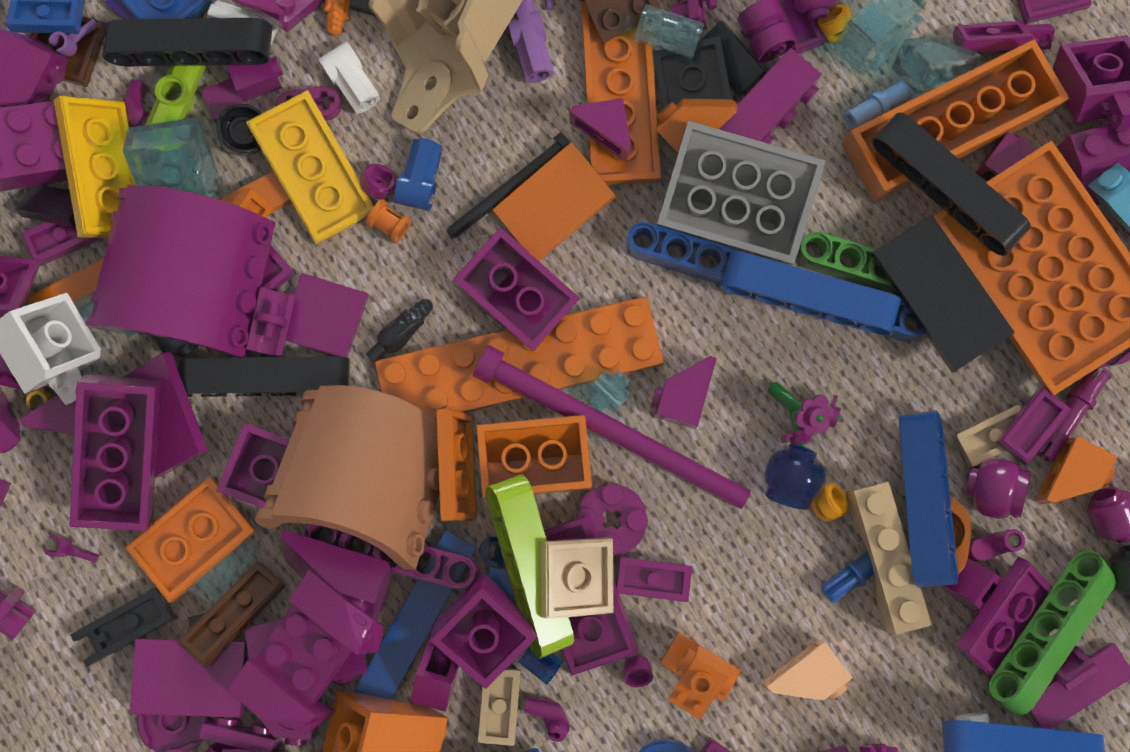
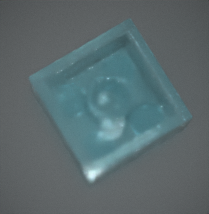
(877, 32)
(172, 156)

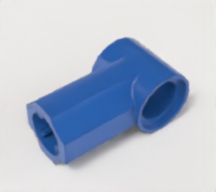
(418, 180)

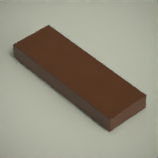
(231, 614)

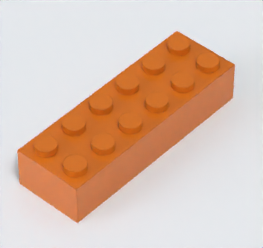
(965, 113)

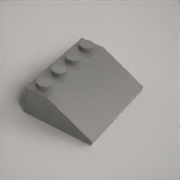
(741, 193)

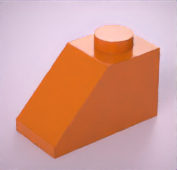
(702, 111)
(1076, 471)

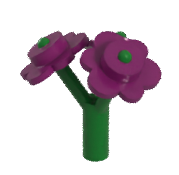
(811, 415)

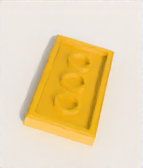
(94, 159)
(311, 167)

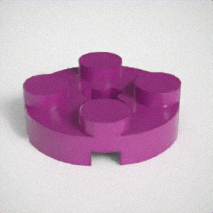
(632, 518)

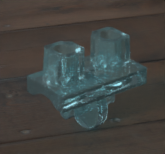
(668, 31)

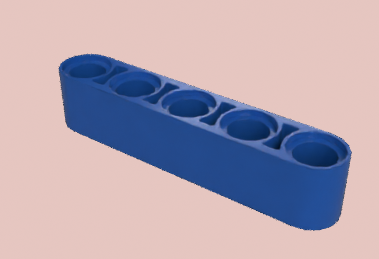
(810, 293)
(928, 500)
(993, 737)

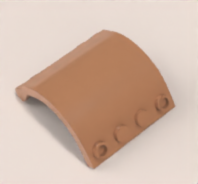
(359, 468)

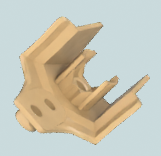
(442, 51)

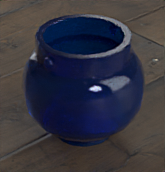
(794, 477)

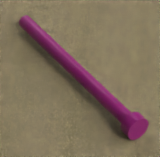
(494, 367)

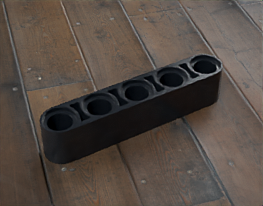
(187, 42)
(951, 184)
(261, 375)

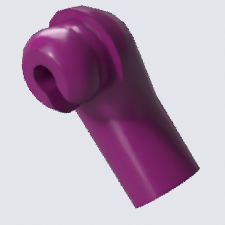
(133, 98)
(552, 715)

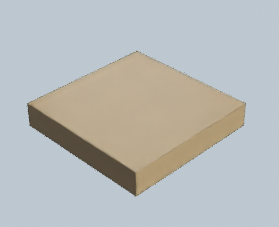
(576, 577)

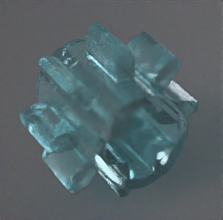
(609, 391)

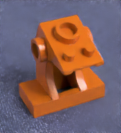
(701, 675)

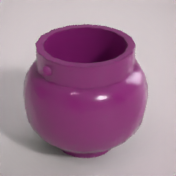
(998, 488)

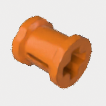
(388, 221)

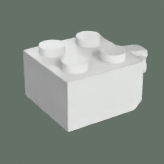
(47, 346)

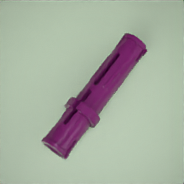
(1080, 400)

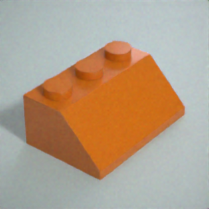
(545, 451)

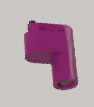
(995, 544)

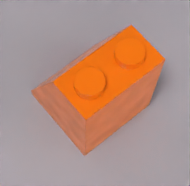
(382, 725)

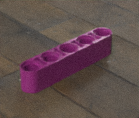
(444, 561)

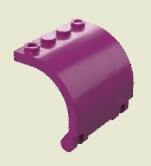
(182, 268)

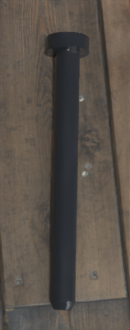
(506, 188)

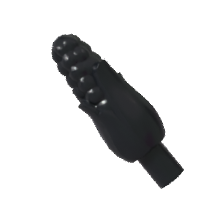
(400, 330)

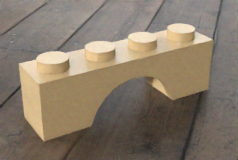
(880, 527)

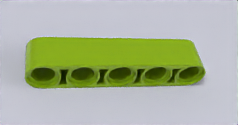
(519, 537)

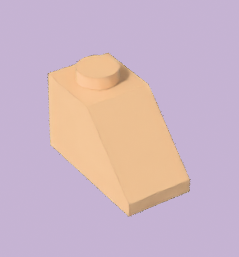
(811, 675)

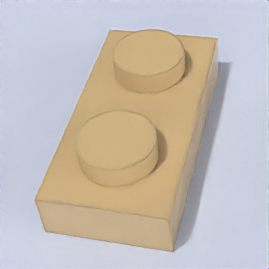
(978, 441)
(500, 709)

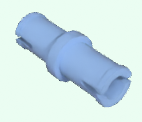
(878, 104)

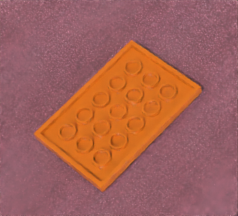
(1063, 280)

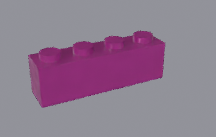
(775, 98)

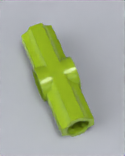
(178, 79)

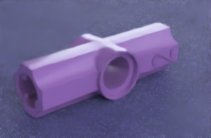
(529, 41)

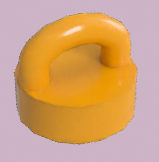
(834, 24)
(831, 503)

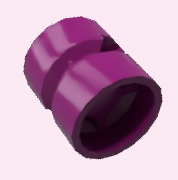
(765, 27)

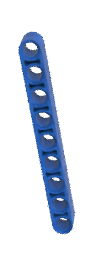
(691, 265)

